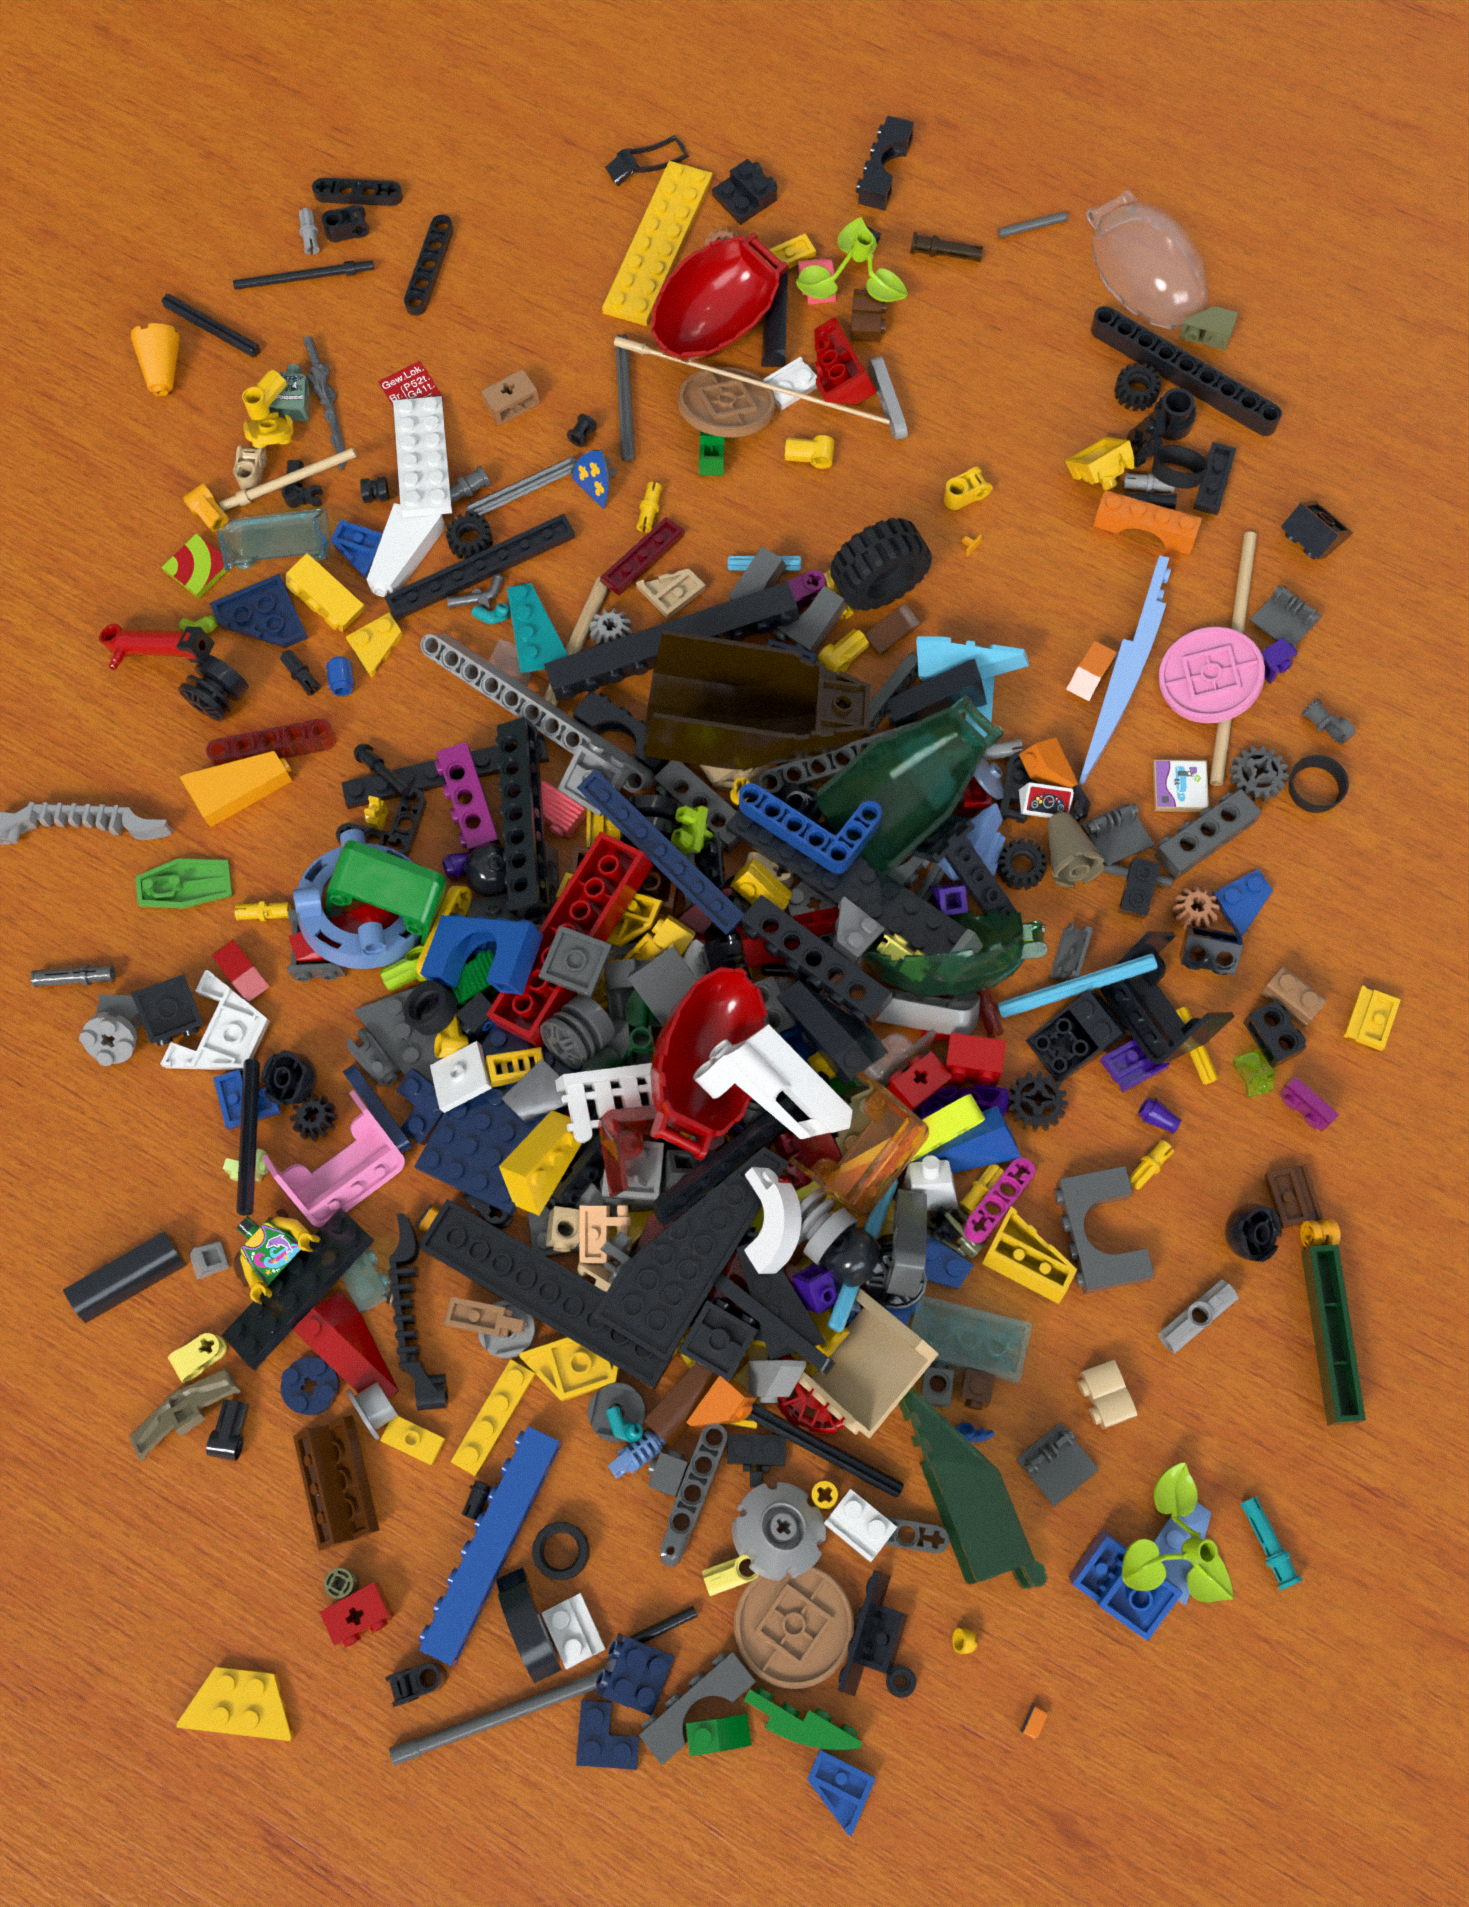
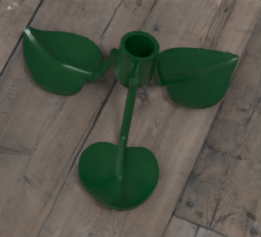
(641, 1039)

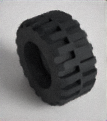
(880, 564)

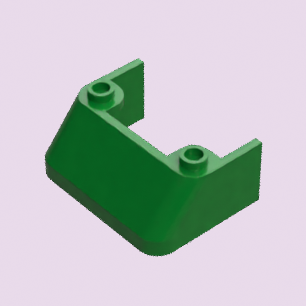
(387, 884)

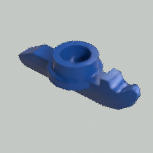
(973, 1435)

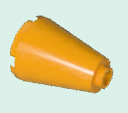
(157, 355)

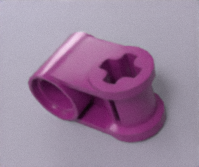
(804, 589)

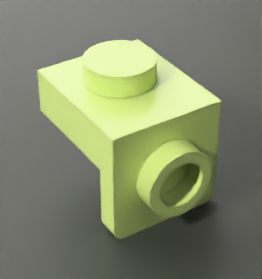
(231, 1167)

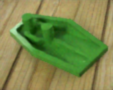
(184, 883)

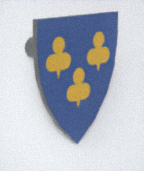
(594, 475)

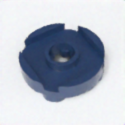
(324, 1393)

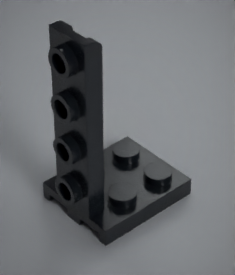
(952, 843)

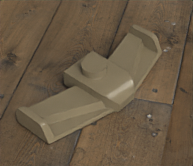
(182, 1410)

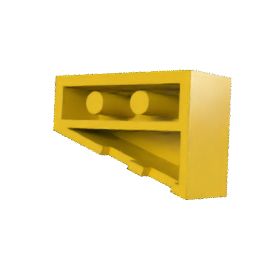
(323, 593)
(539, 1163)
(1028, 1259)

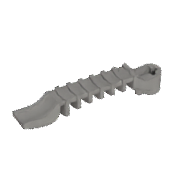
(113, 817)

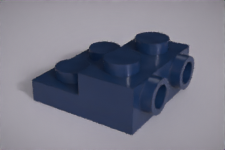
(633, 1674)

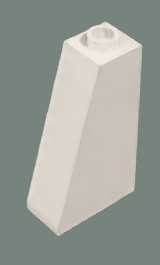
(402, 549)

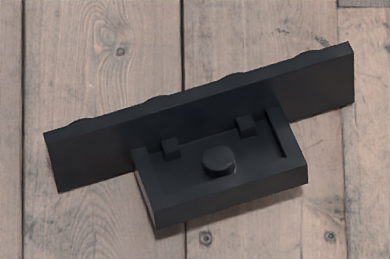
(875, 1637)

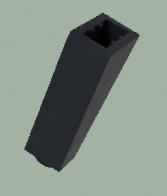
(937, 694)

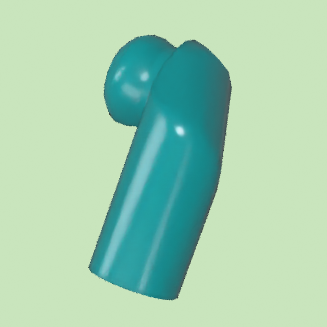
(491, 617)
(623, 1429)

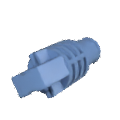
(636, 1454)

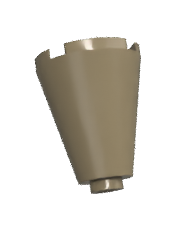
(1072, 851)

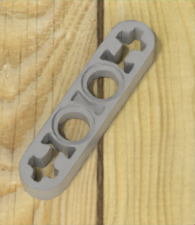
(888, 398)

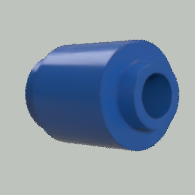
(340, 676)

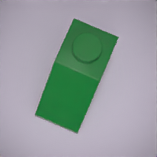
(718, 1734)

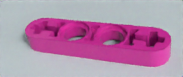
(999, 1199)

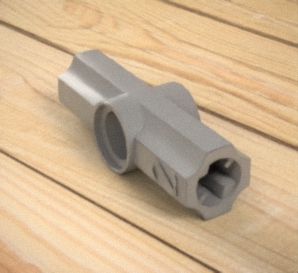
(1184, 1327)

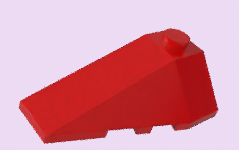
(347, 922)
(345, 1343)

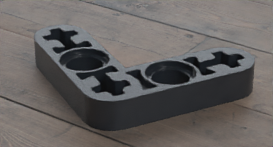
(396, 835)

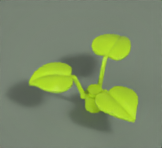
(859, 245)
(1142, 1565)

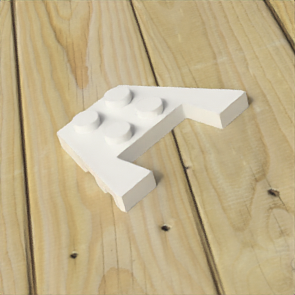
(231, 1034)

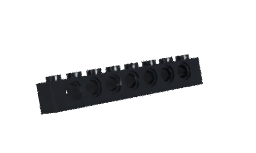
(522, 819)

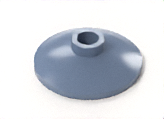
(989, 779)

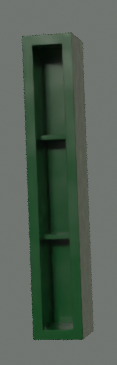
(1333, 1335)

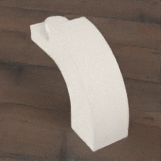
(781, 1222)

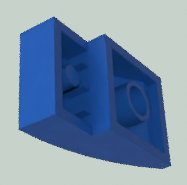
(1101, 1579)

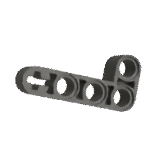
(908, 1243)

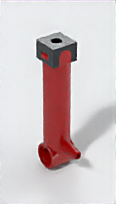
(191, 643)

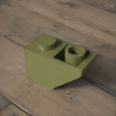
(1210, 327)

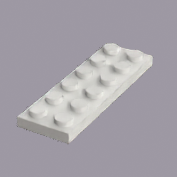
(422, 457)

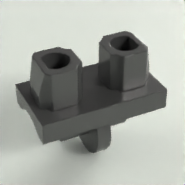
(615, 1250)

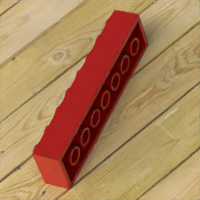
(589, 905)

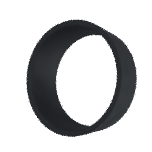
(1183, 457)
(1325, 763)

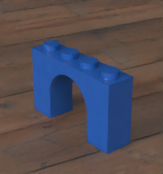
(460, 935)

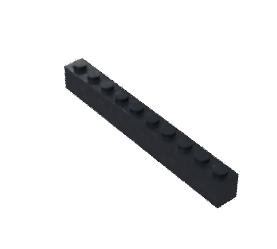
(638, 651)

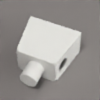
(935, 1180)

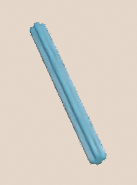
(1077, 985)
(848, 1294)

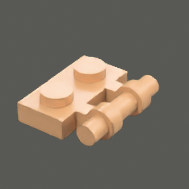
(595, 1230)

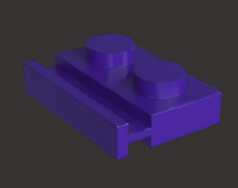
(1130, 1066)

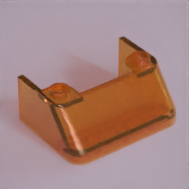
(875, 1156)

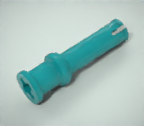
(1276, 1556)

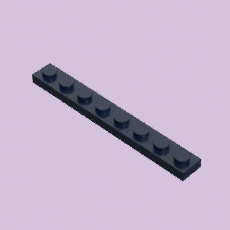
(661, 852)

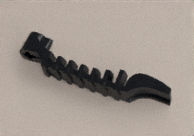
(430, 1390)

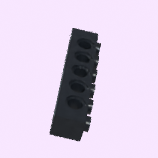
(765, 913)

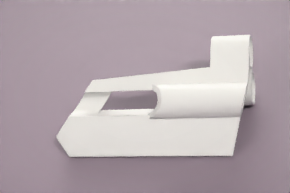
(765, 1068)

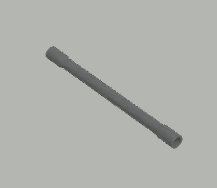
(417, 1746)

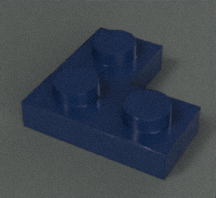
(426, 1114)
(597, 1745)

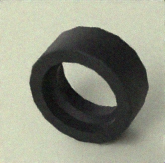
(439, 1018)
(538, 1551)

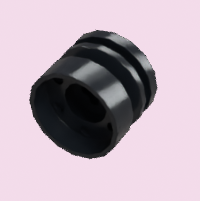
(213, 688)
(877, 1285)

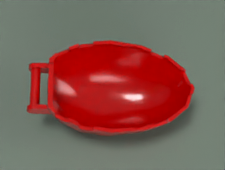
(715, 298)
(712, 1010)

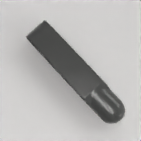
(677, 1538)

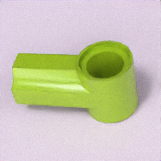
(402, 971)

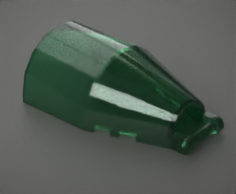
(913, 778)

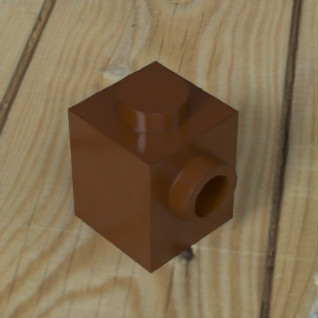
(976, 1389)

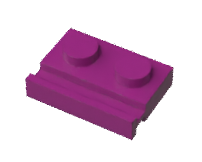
(1306, 1102)

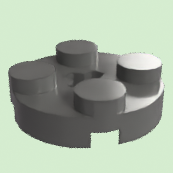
(609, 1397)

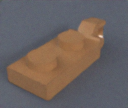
(482, 1318)

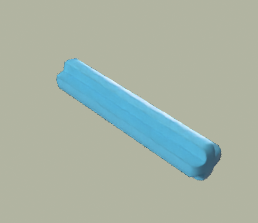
(741, 563)

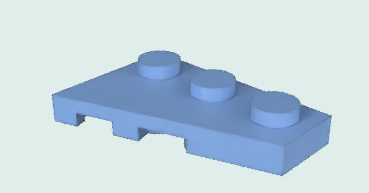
(1171, 1540)

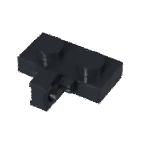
(756, 1453)

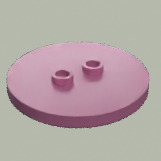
(1212, 674)

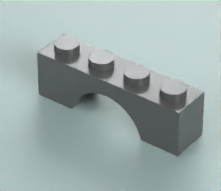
(666, 1733)

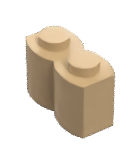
(1107, 1395)

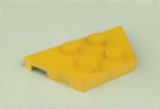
(569, 1368)
(239, 1705)

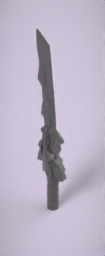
(318, 379)

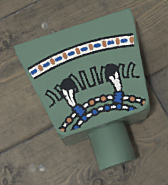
(295, 397)

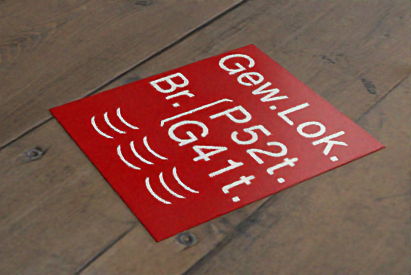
(409, 384)

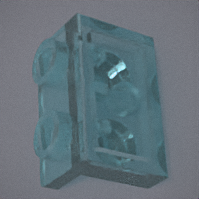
(365, 1282)

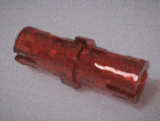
(988, 1012)

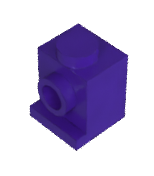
(1278, 658)

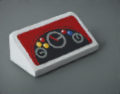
(1044, 799)

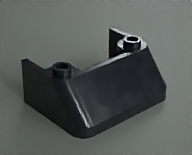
(1149, 1013)

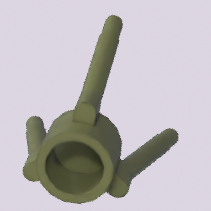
(967, 1247)

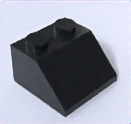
(1315, 530)

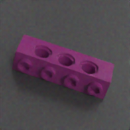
(460, 758)

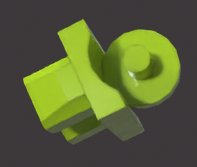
(694, 829)

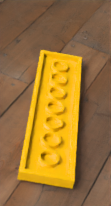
(657, 243)

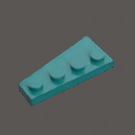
(533, 631)

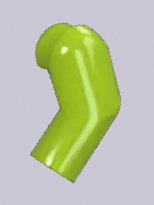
(207, 623)

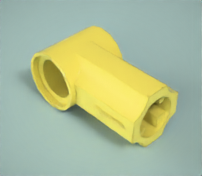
(726, 1576)

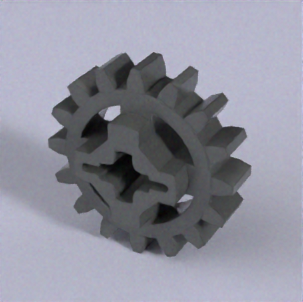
(1266, 784)

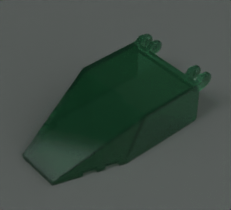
(970, 1500)

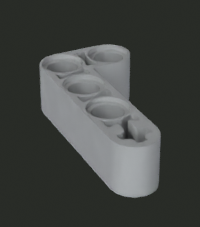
(932, 1012)

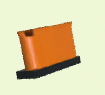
(1034, 1722)

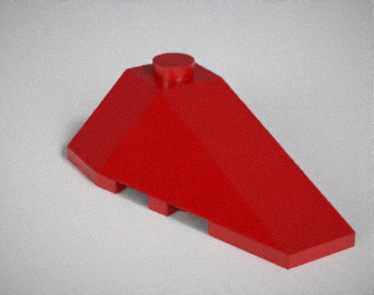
(838, 368)

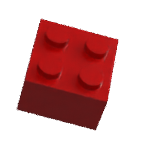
(974, 1059)

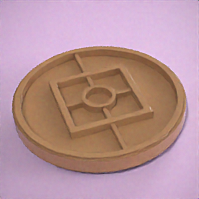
(725, 404)
(794, 1628)

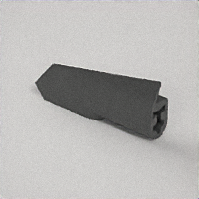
(619, 991)

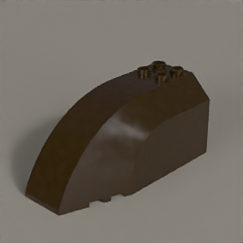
(747, 704)

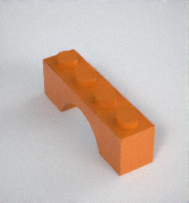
(1173, 527)

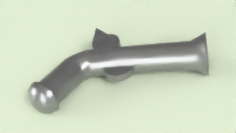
(478, 596)

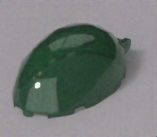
(962, 971)

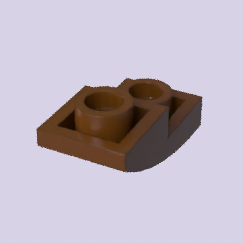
(893, 628)

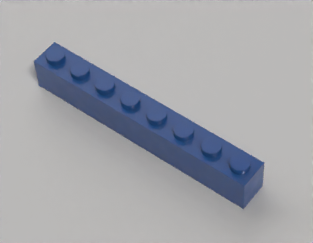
(490, 1547)

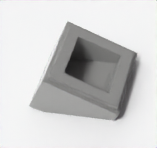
(208, 1259)

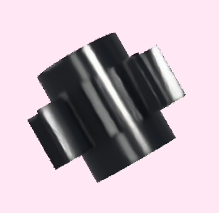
(941, 1225)

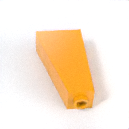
(235, 785)

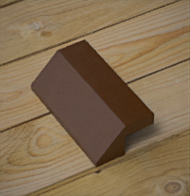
(336, 1483)

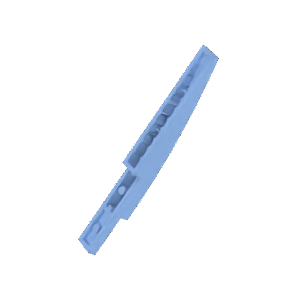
(1128, 668)

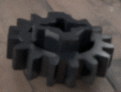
(1047, 1101)

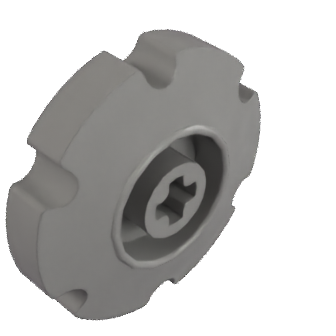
(776, 1552)

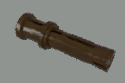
(936, 246)

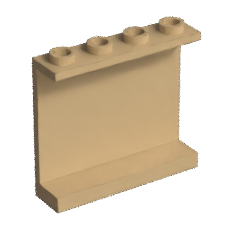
(871, 1368)

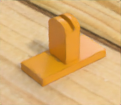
(972, 545)

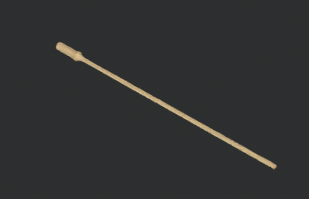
(644, 349)

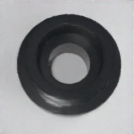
(908, 1688)

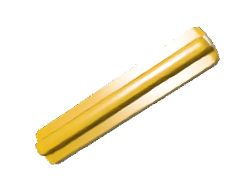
(1199, 1055)

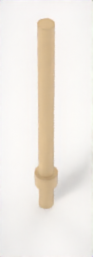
(245, 496)

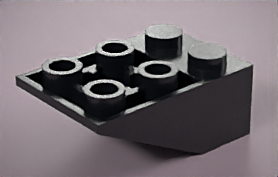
(1077, 1035)

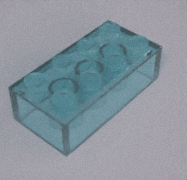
(972, 1338)

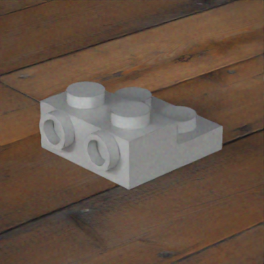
(585, 760)

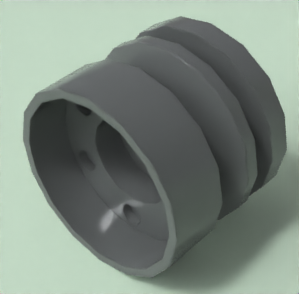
(577, 1031)

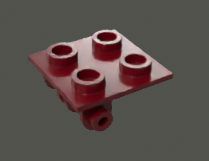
(806, 1152)

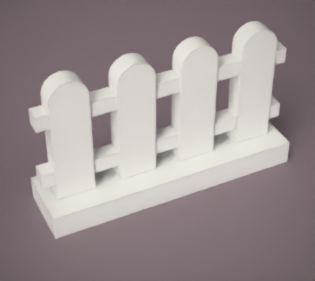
(602, 1094)

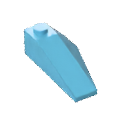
(939, 655)

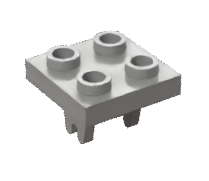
(642, 1174)

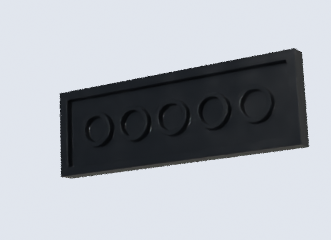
(297, 1289)

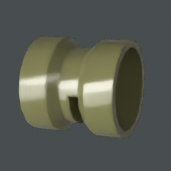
(346, 1585)

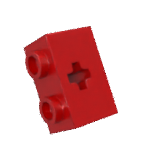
(930, 1077)
(339, 1615)

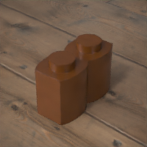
(867, 317)

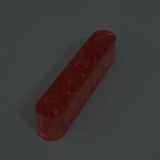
(281, 735)

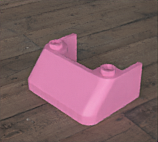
(345, 1177)

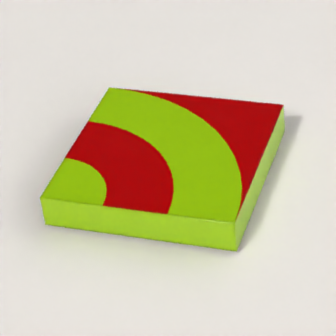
(196, 566)

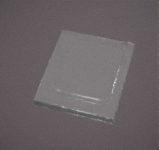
(506, 659)

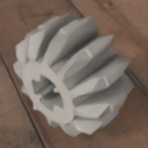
(612, 621)

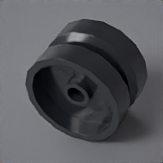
(658, 810)

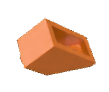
(1048, 764)
(723, 1404)

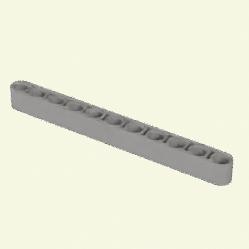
(526, 703)

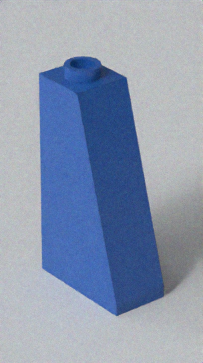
(980, 1146)

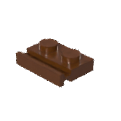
(1293, 1196)

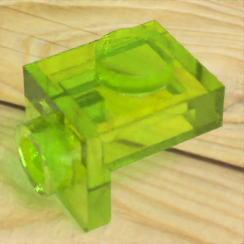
(1255, 1073)

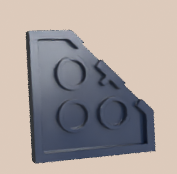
(261, 613)

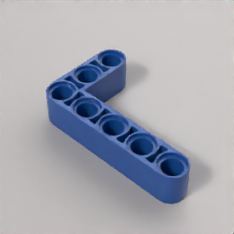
(810, 830)

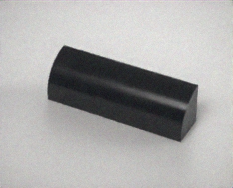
(776, 327)
(125, 1277)

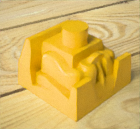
(1102, 462)

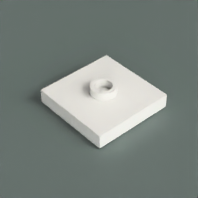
(460, 1076)

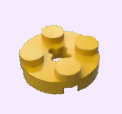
(269, 430)

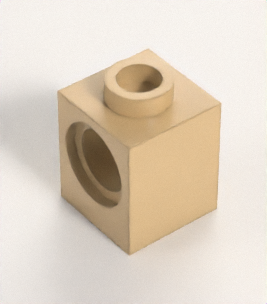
(569, 1218)

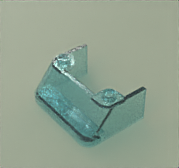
(274, 536)

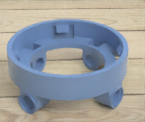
(372, 944)

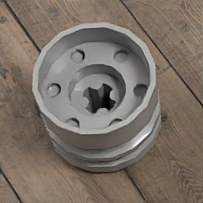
(820, 1225)

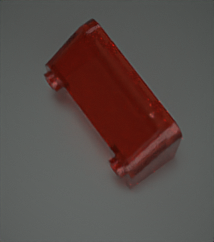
(622, 1140)

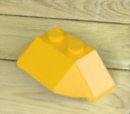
(636, 919)

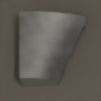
(535, 1093)

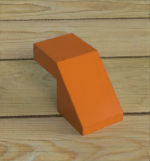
(1092, 670)

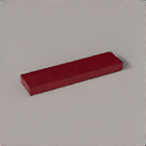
(642, 556)

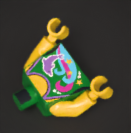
(270, 1250)

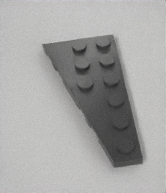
(398, 1038)

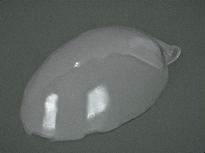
(1148, 261)

